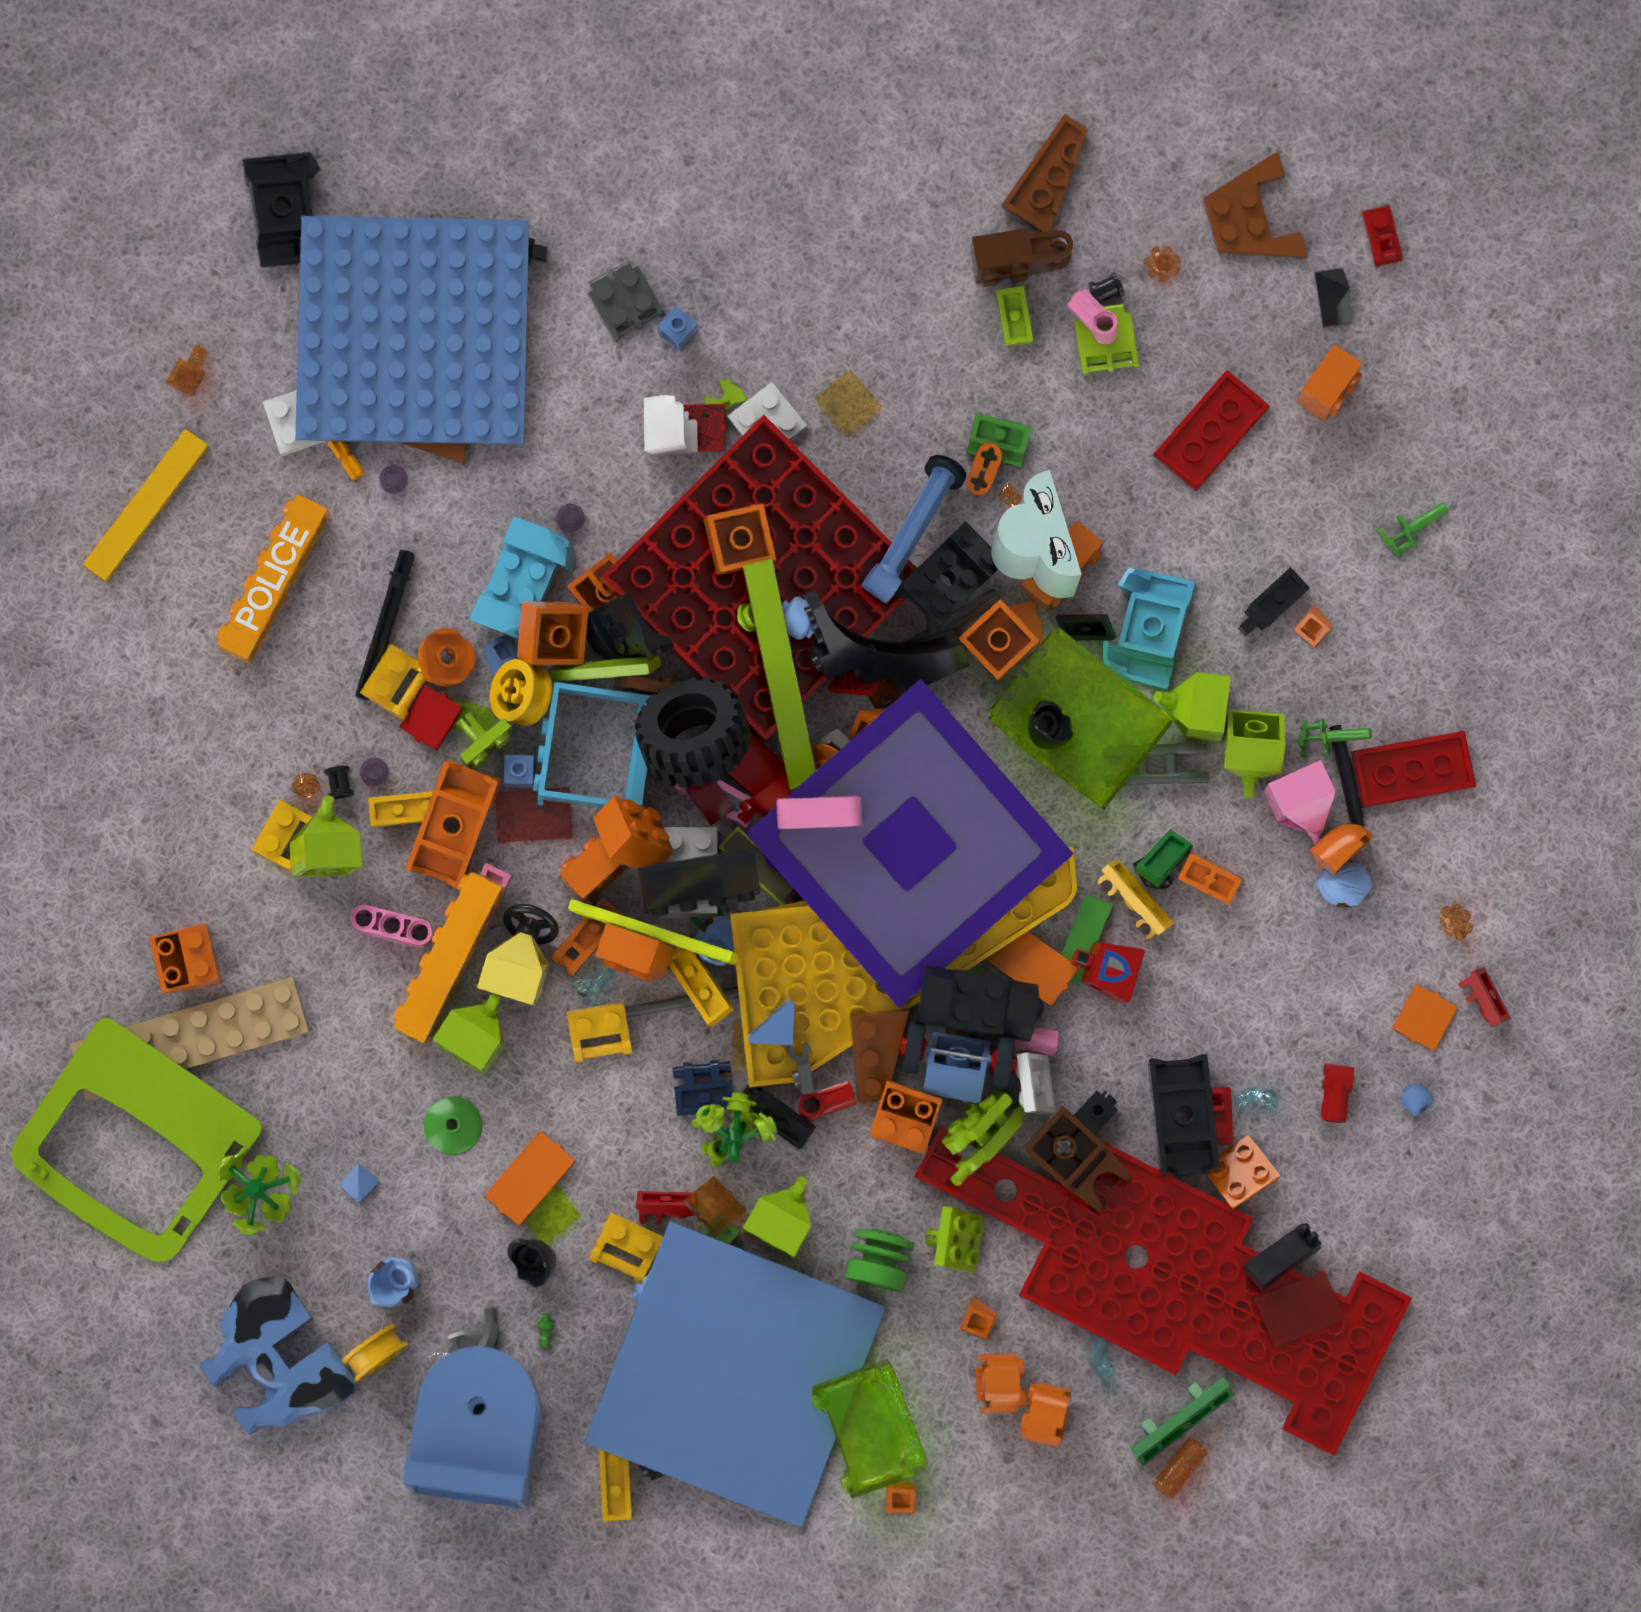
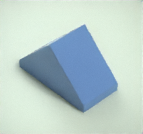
(776, 1028)

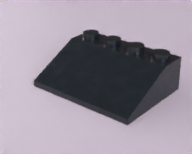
(699, 881)

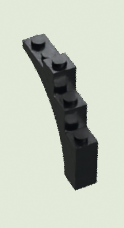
(874, 660)

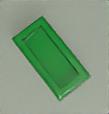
(1164, 858)

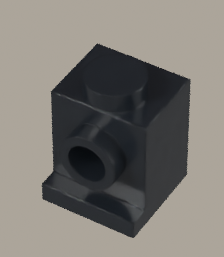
(1091, 1121)

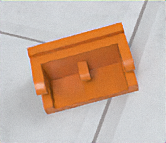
(1210, 878)

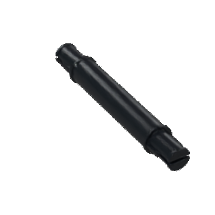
(1348, 780)

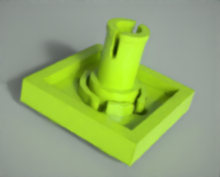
(482, 740)
(957, 1240)

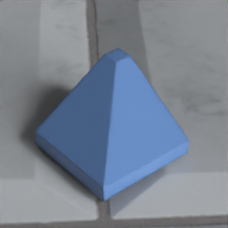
(499, 652)
(359, 1183)

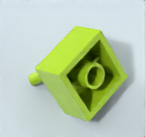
(1198, 705)
(1253, 746)
(325, 846)
(473, 1034)
(781, 1219)

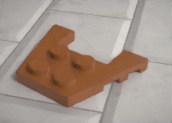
(1240, 218)

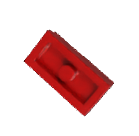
(1382, 236)
(1491, 1005)
(1223, 1114)
(662, 1203)

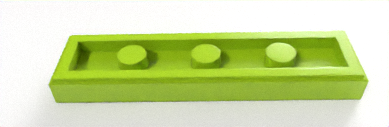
(605, 669)

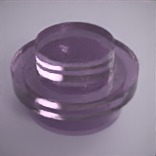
(393, 479)
(570, 517)
(374, 772)

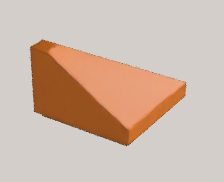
(1313, 627)
(978, 1319)
(901, 1498)

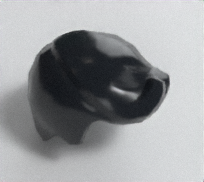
(1048, 726)
(532, 1260)

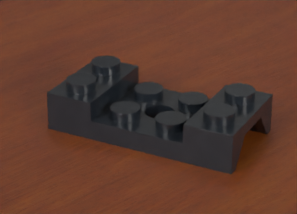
(967, 564)
(1188, 1145)

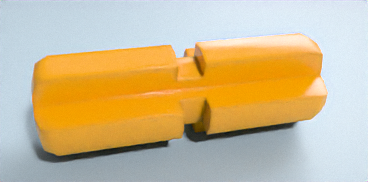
(348, 461)

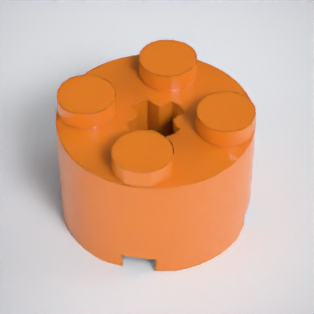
(1000, 1383)
(1047, 1414)

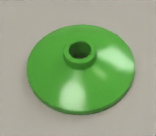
(456, 1140)

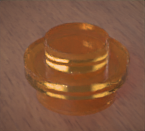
(305, 785)

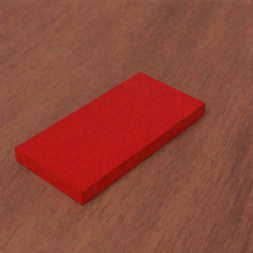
(1211, 430)
(1413, 769)

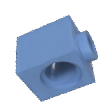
(678, 328)
(519, 771)

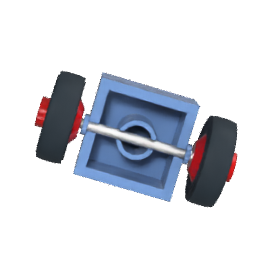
(957, 1063)

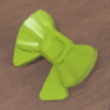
(732, 396)

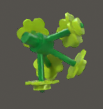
(240, 1198)

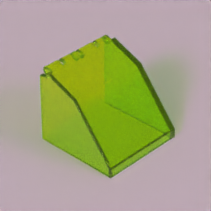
(1108, 715)

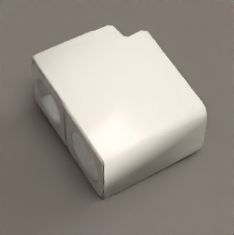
(668, 427)

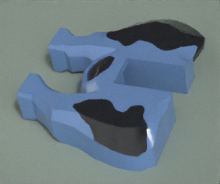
(253, 1325)

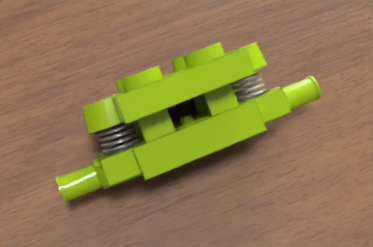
(982, 1132)

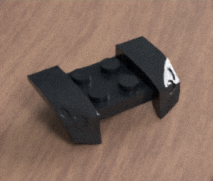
(278, 203)
(620, 631)

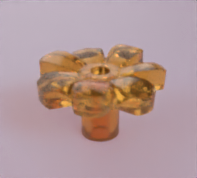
(1162, 264)
(1456, 921)

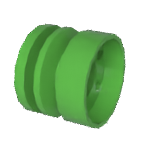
(879, 1260)

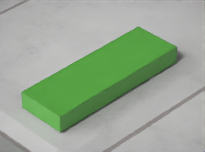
(1086, 929)

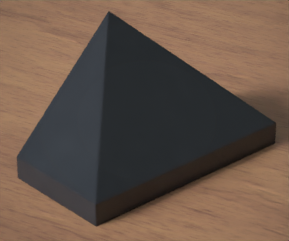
(1333, 297)
(1086, 626)

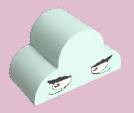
(1036, 541)

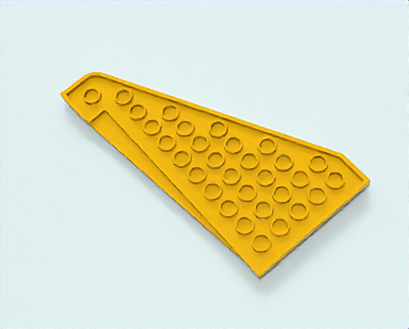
(797, 957)

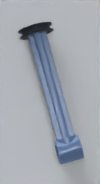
(943, 475)

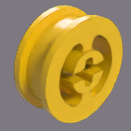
(511, 690)
(375, 1352)

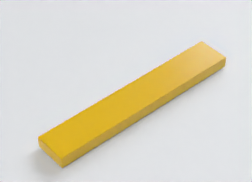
(145, 505)

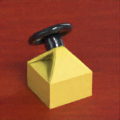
(518, 965)

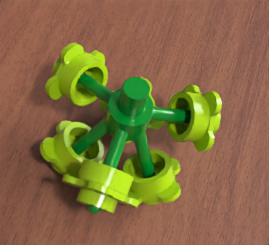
(743, 1127)

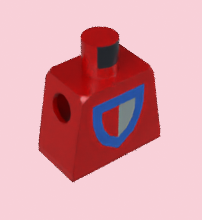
(1110, 969)

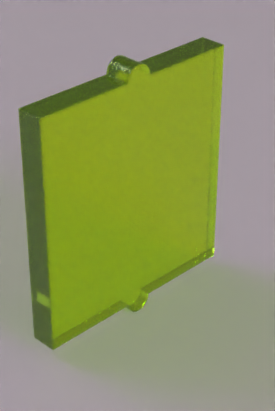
(552, 1216)

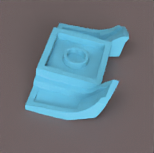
(522, 574)
(1150, 627)

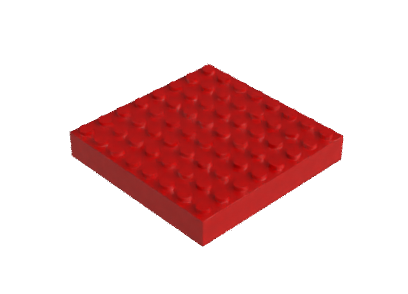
(817, 545)

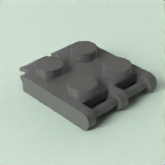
(624, 299)

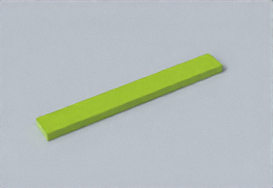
(779, 671)

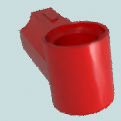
(1336, 1086)
(829, 1100)

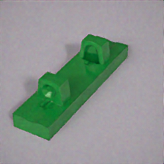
(1163, 1436)

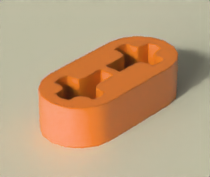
(991, 471)

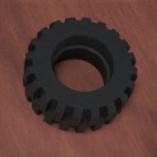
(701, 757)

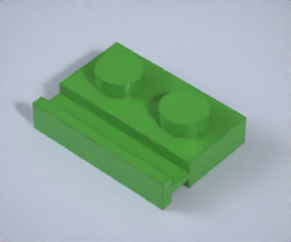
(1008, 435)

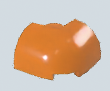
(589, 589)
(1339, 846)

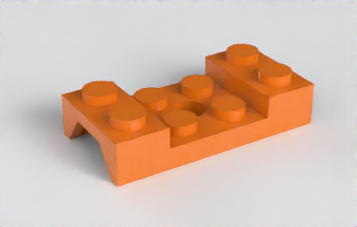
(458, 794)

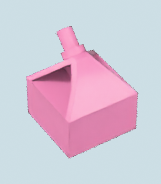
(1302, 799)

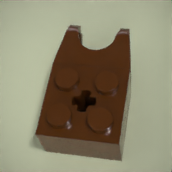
(1017, 255)
(1082, 1164)

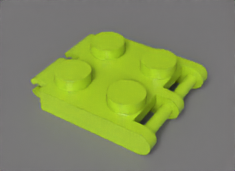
(1120, 350)

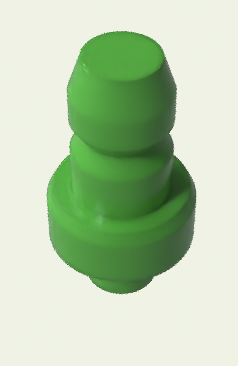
(545, 1327)

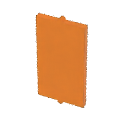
(1035, 962)
(530, 1178)

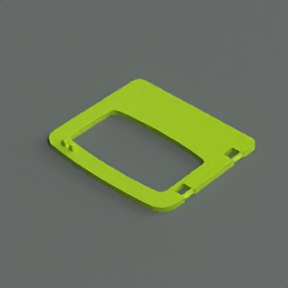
(162, 1096)

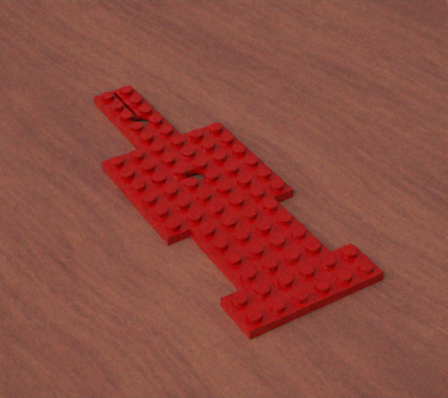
(1187, 1291)

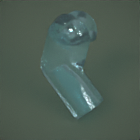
(593, 986)
(1257, 1094)
(1098, 1360)

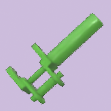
(1412, 528)
(1330, 736)

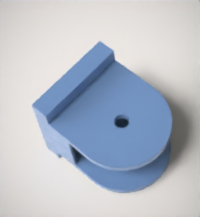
(472, 1455)

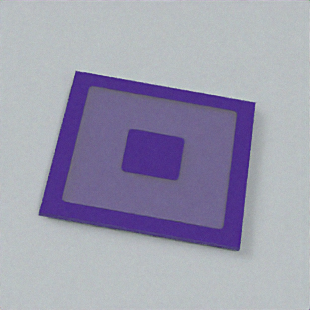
(937, 847)

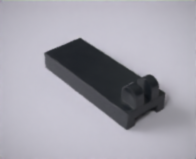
(1282, 1256)

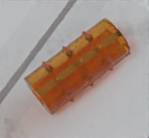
(1180, 1468)

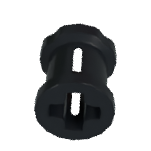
(1106, 288)
(339, 782)

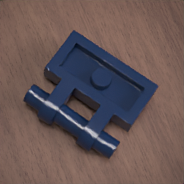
(694, 1096)

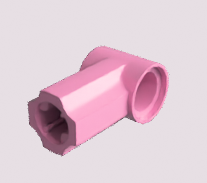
(1093, 315)
(1042, 1042)

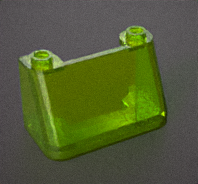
(871, 1428)

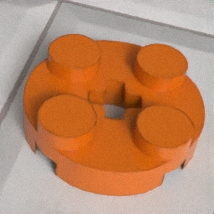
(455, 645)

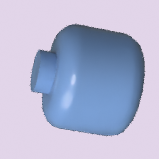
(1416, 1099)

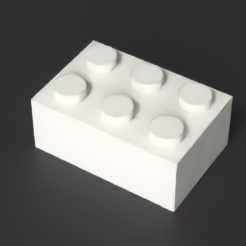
(689, 844)

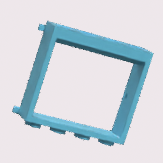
(637, 769)

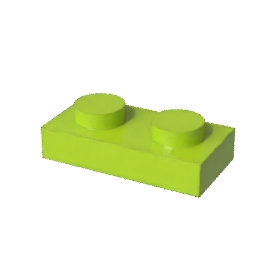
(1014, 316)

